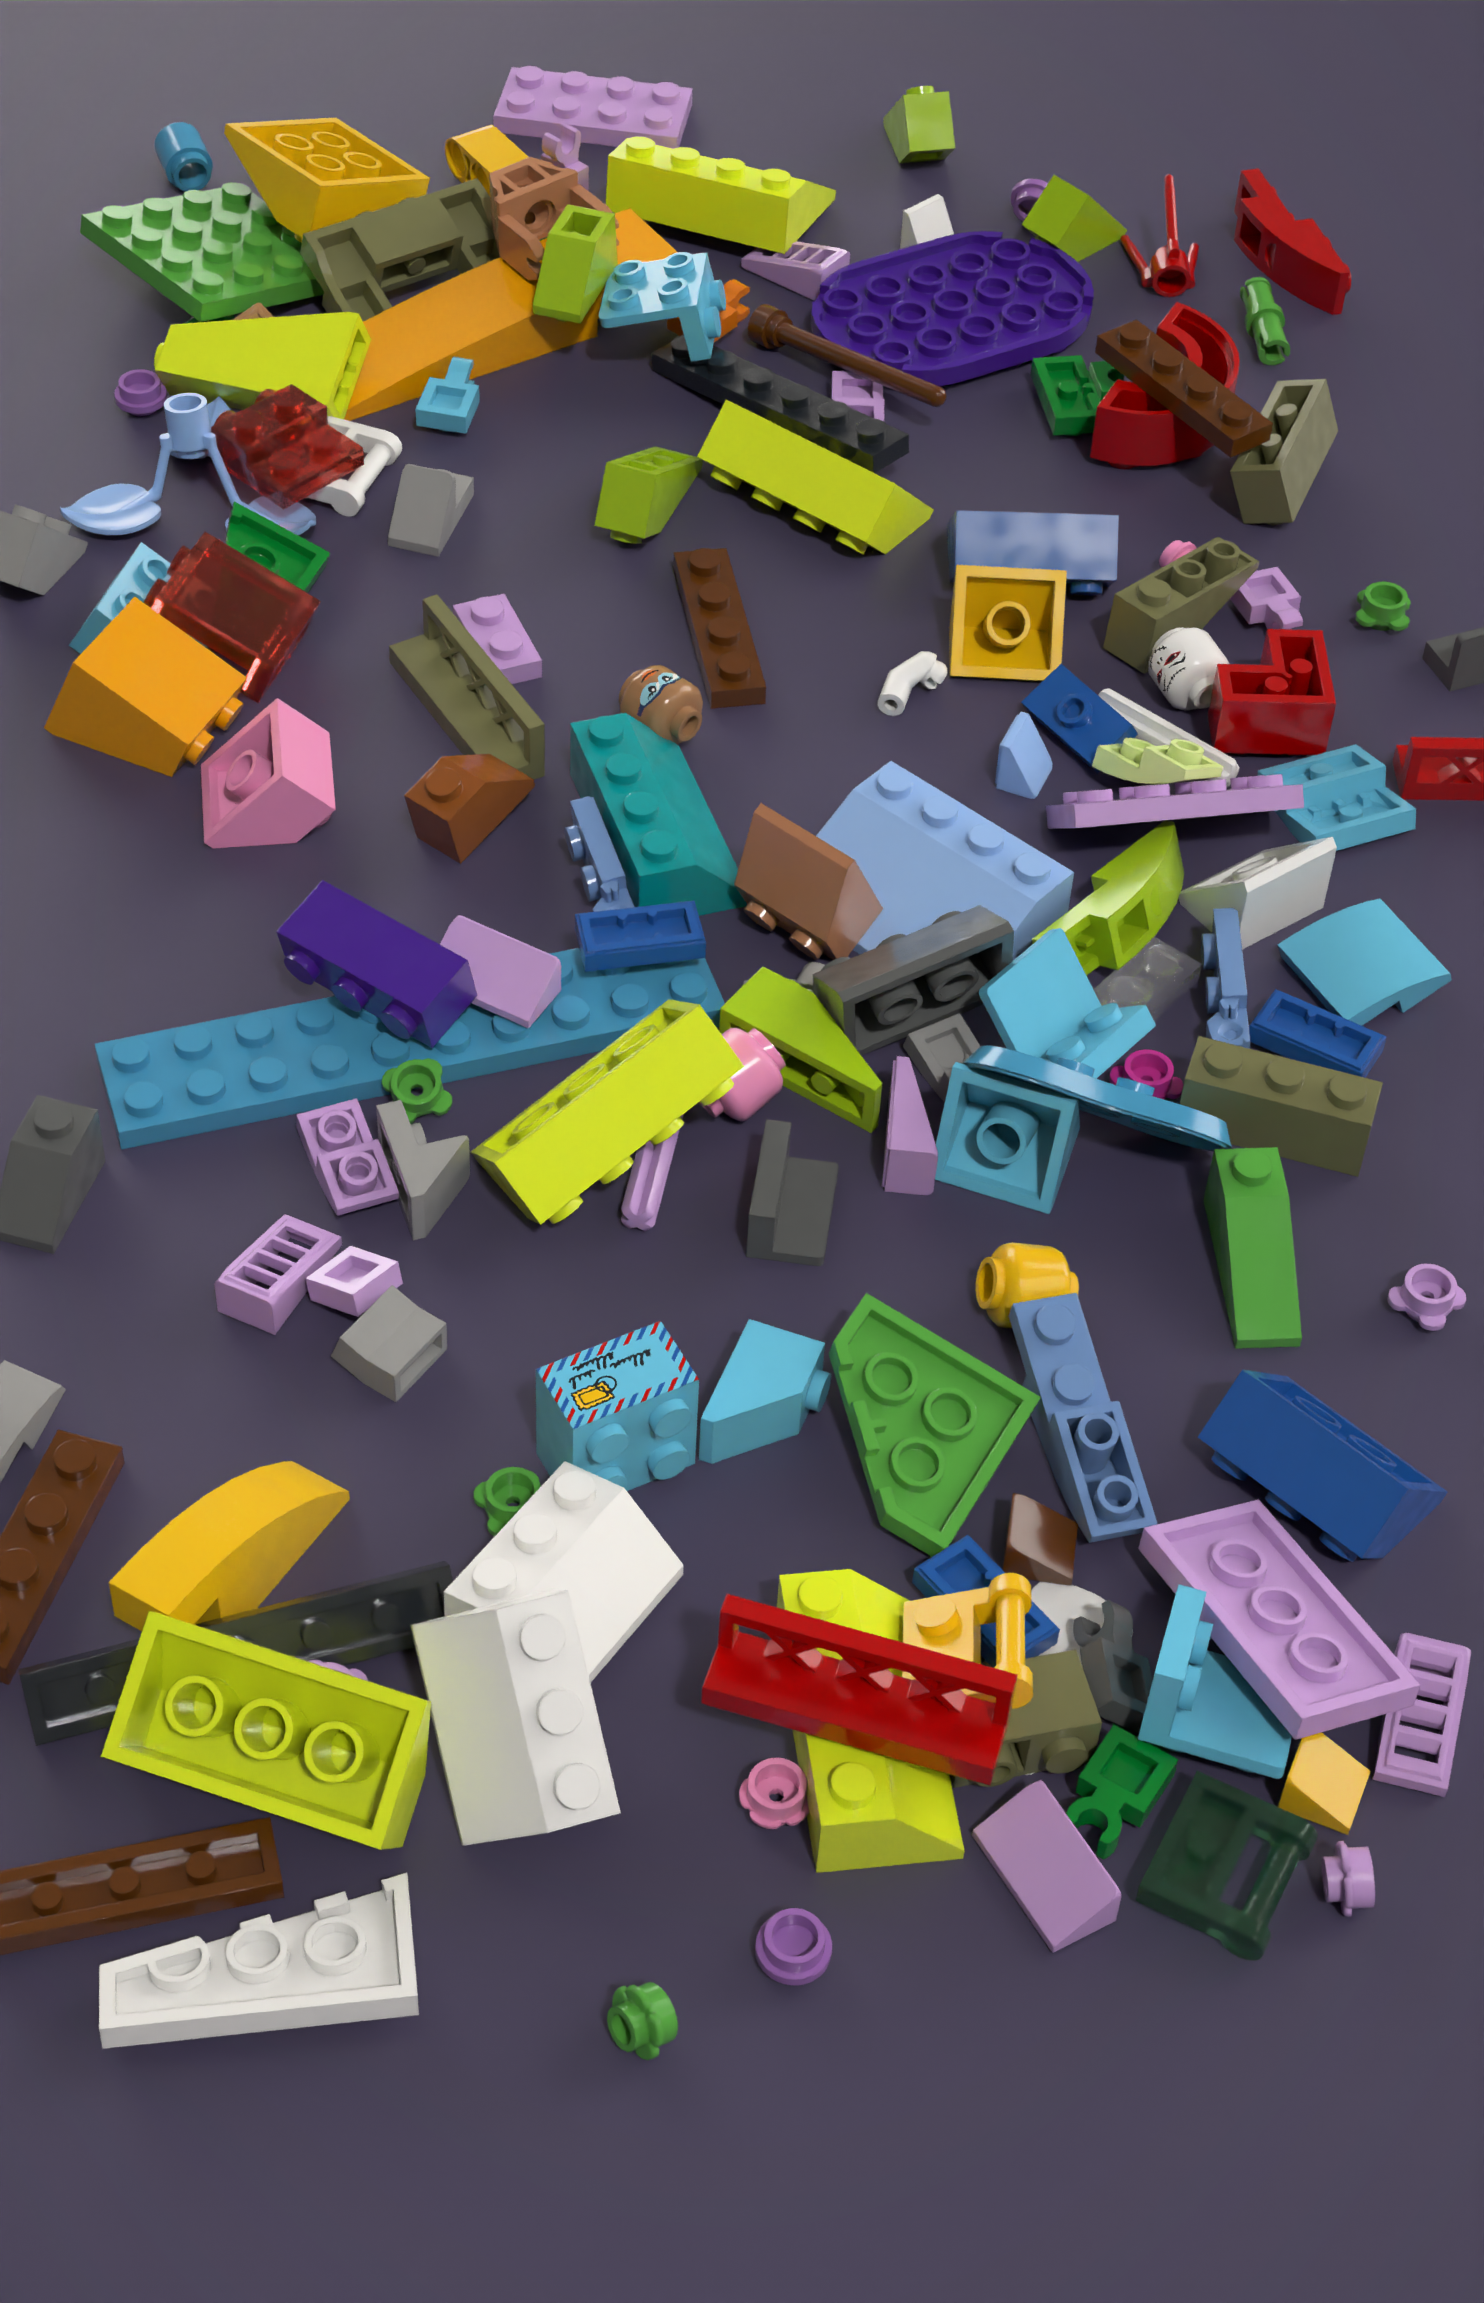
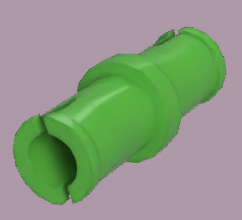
(1264, 321)

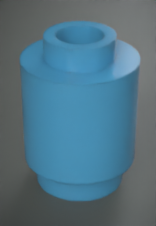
(183, 156)

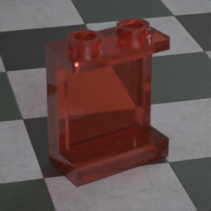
(235, 609)

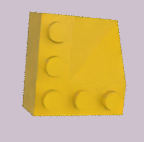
(320, 171)

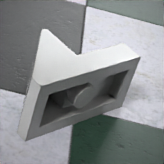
(428, 508)
(424, 1172)

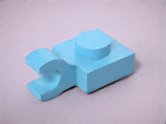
(451, 401)

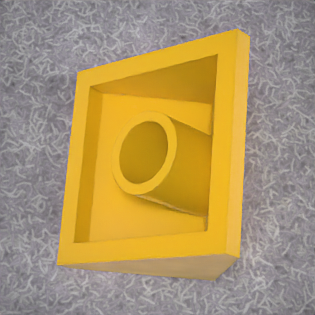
(1006, 622)

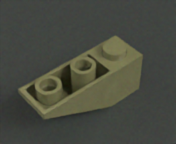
(1175, 596)

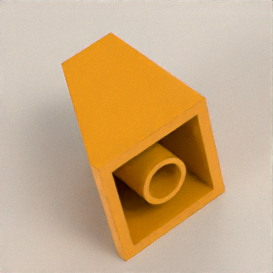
(146, 693)

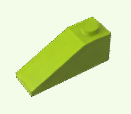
(643, 492)
(816, 1051)

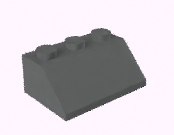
(915, 977)

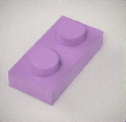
(501, 636)

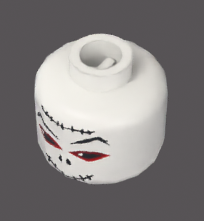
(1185, 667)

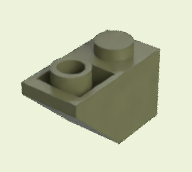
(1055, 1728)

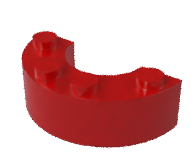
(1139, 430)

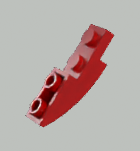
(1288, 249)

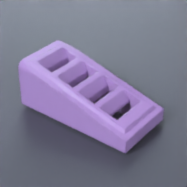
(800, 268)
(909, 1141)
(270, 1308)
(1443, 1676)

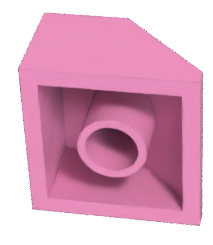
(268, 781)

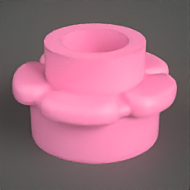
(775, 1777)

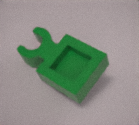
(1119, 1784)

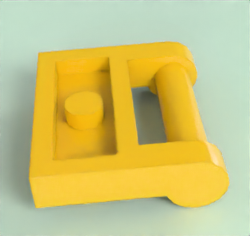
(954, 1623)

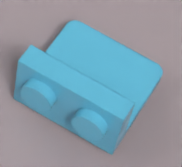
(666, 290)

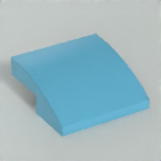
(1343, 798)
(1363, 962)

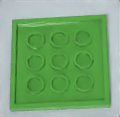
(206, 250)

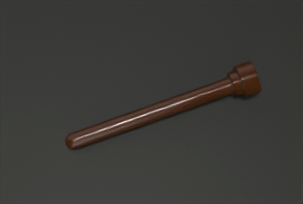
(774, 329)

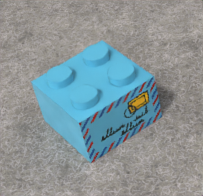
(620, 1409)

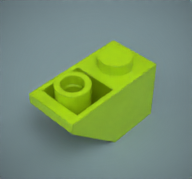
(921, 125)
(575, 263)

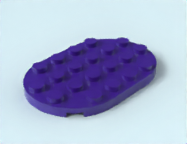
(957, 305)

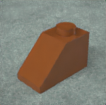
(464, 801)

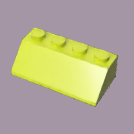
(812, 480)
(609, 1111)
(272, 1732)
(862, 1803)

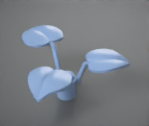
(130, 508)

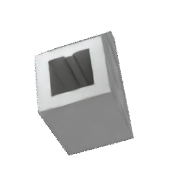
(36, 549)

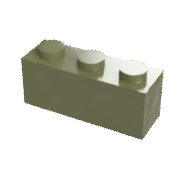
(1279, 473)
(1283, 1103)

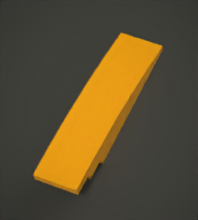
(478, 318)

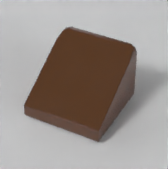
(1039, 1542)

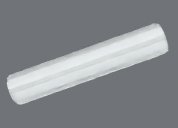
(1161, 732)

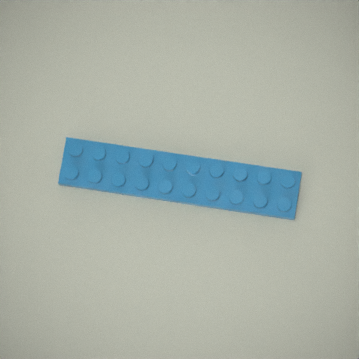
(327, 1054)

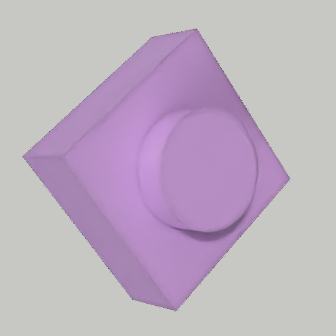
(353, 1280)

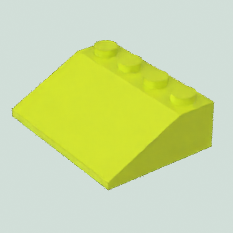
(712, 194)

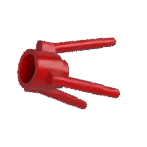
(1170, 268)

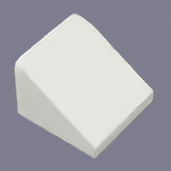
(925, 222)

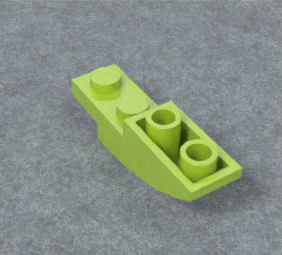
(1128, 902)

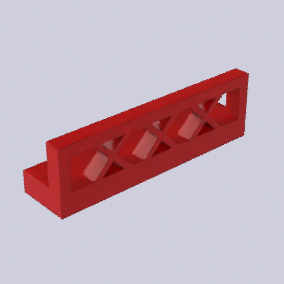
(1440, 768)
(858, 1697)

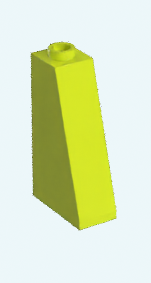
(251, 355)

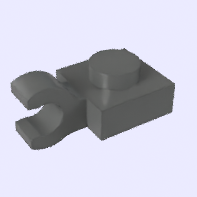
(1114, 1672)

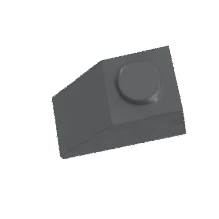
(49, 1172)

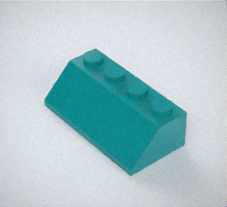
(653, 814)

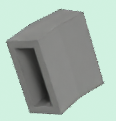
(392, 1344)

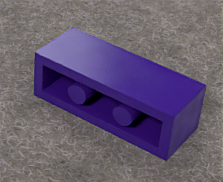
(376, 964)

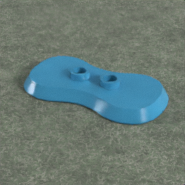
(1124, 1103)

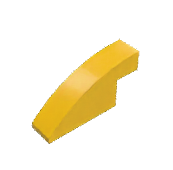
(228, 1546)

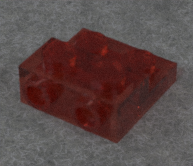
(285, 446)

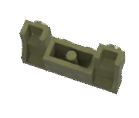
(400, 246)

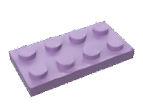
(599, 107)
(1190, 801)
(1280, 1619)

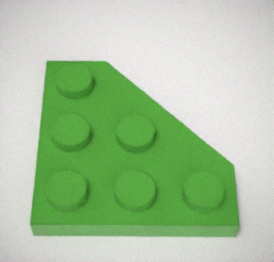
(923, 1421)

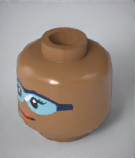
(663, 702)

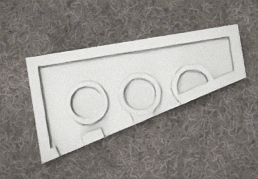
(303, 1971)

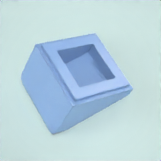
(1022, 759)

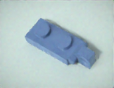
(602, 872)
(1227, 989)

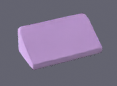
(507, 973)
(1048, 1867)

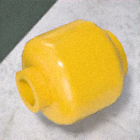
(1019, 1275)

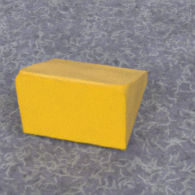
(1324, 1784)

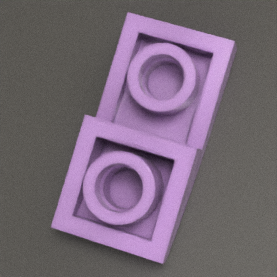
(346, 1157)

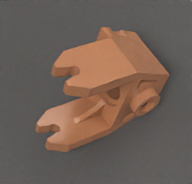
(527, 204)

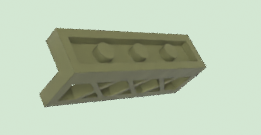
(469, 692)

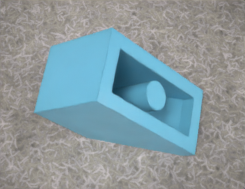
(763, 1392)

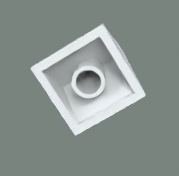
(1266, 889)

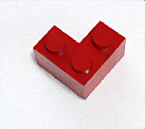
(1275, 705)

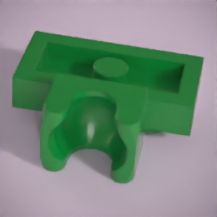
(1071, 391)

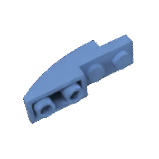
(1077, 1421)

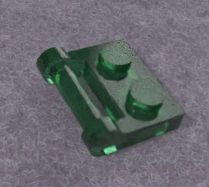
(1203, 1854)

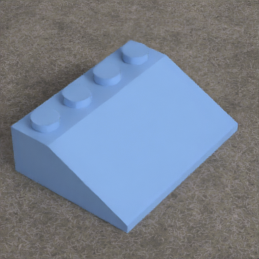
(941, 857)

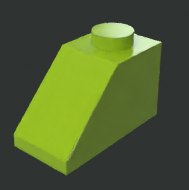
(1072, 221)

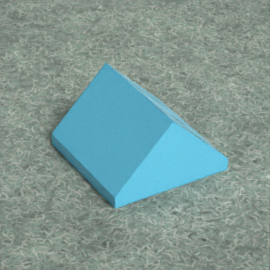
(1005, 1137)

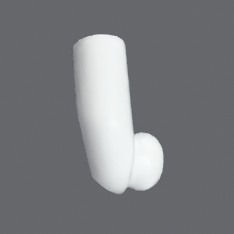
(901, 679)

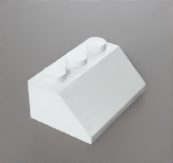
(580, 1539)
(515, 1718)

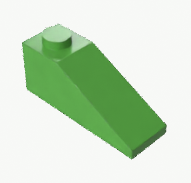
(1254, 1246)

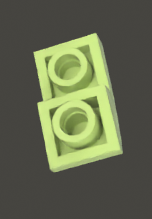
(1150, 764)

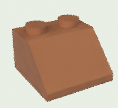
(804, 887)

